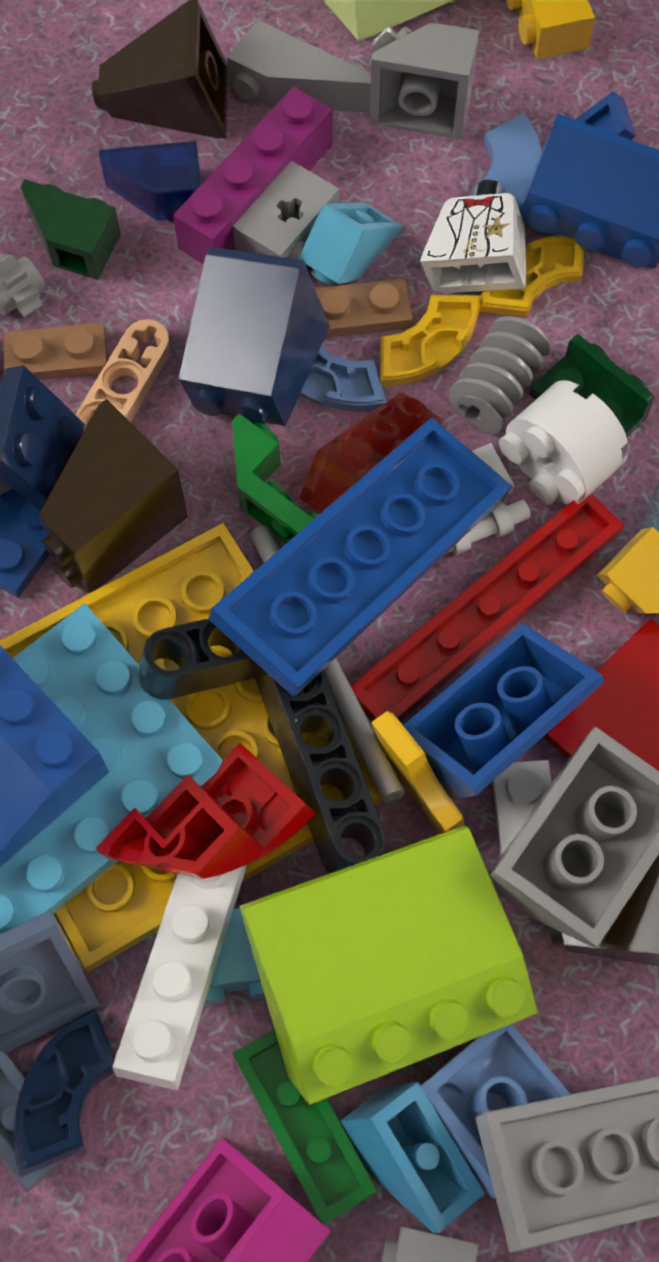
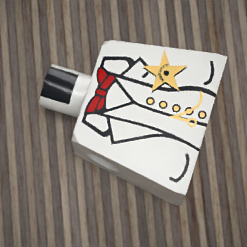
(477, 243)

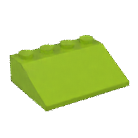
(386, 963)

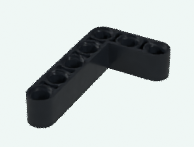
(289, 716)

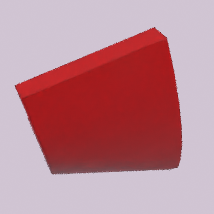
(212, 826)

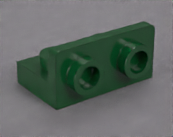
(598, 375)

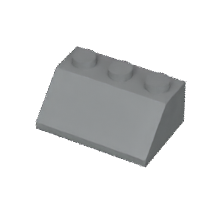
(585, 841)

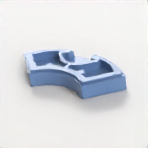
(513, 155)
(344, 383)

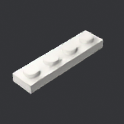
(177, 979)

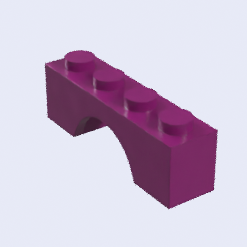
(293, 131)

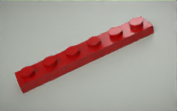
(486, 609)

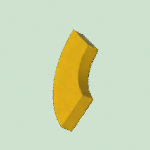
(548, 263)
(431, 342)
(416, 774)

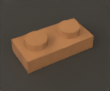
(366, 307)
(58, 350)

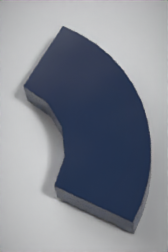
(54, 1093)

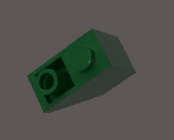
(72, 228)

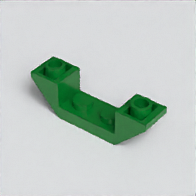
(256, 460)

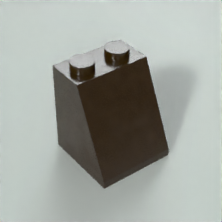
(109, 502)

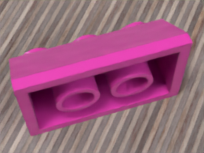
(231, 1216)

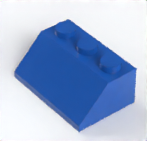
(596, 192)
(499, 710)

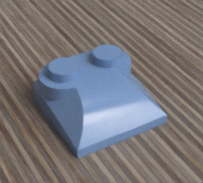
(486, 1077)

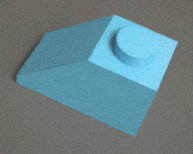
(347, 241)

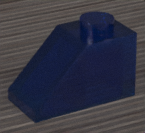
(153, 176)

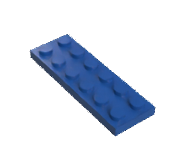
(359, 556)

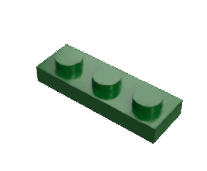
(306, 1132)

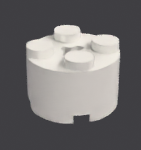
(565, 444)

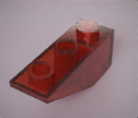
(361, 448)

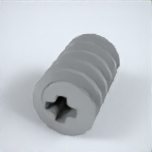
(498, 373)

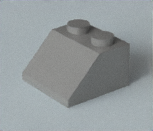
(425, 80)

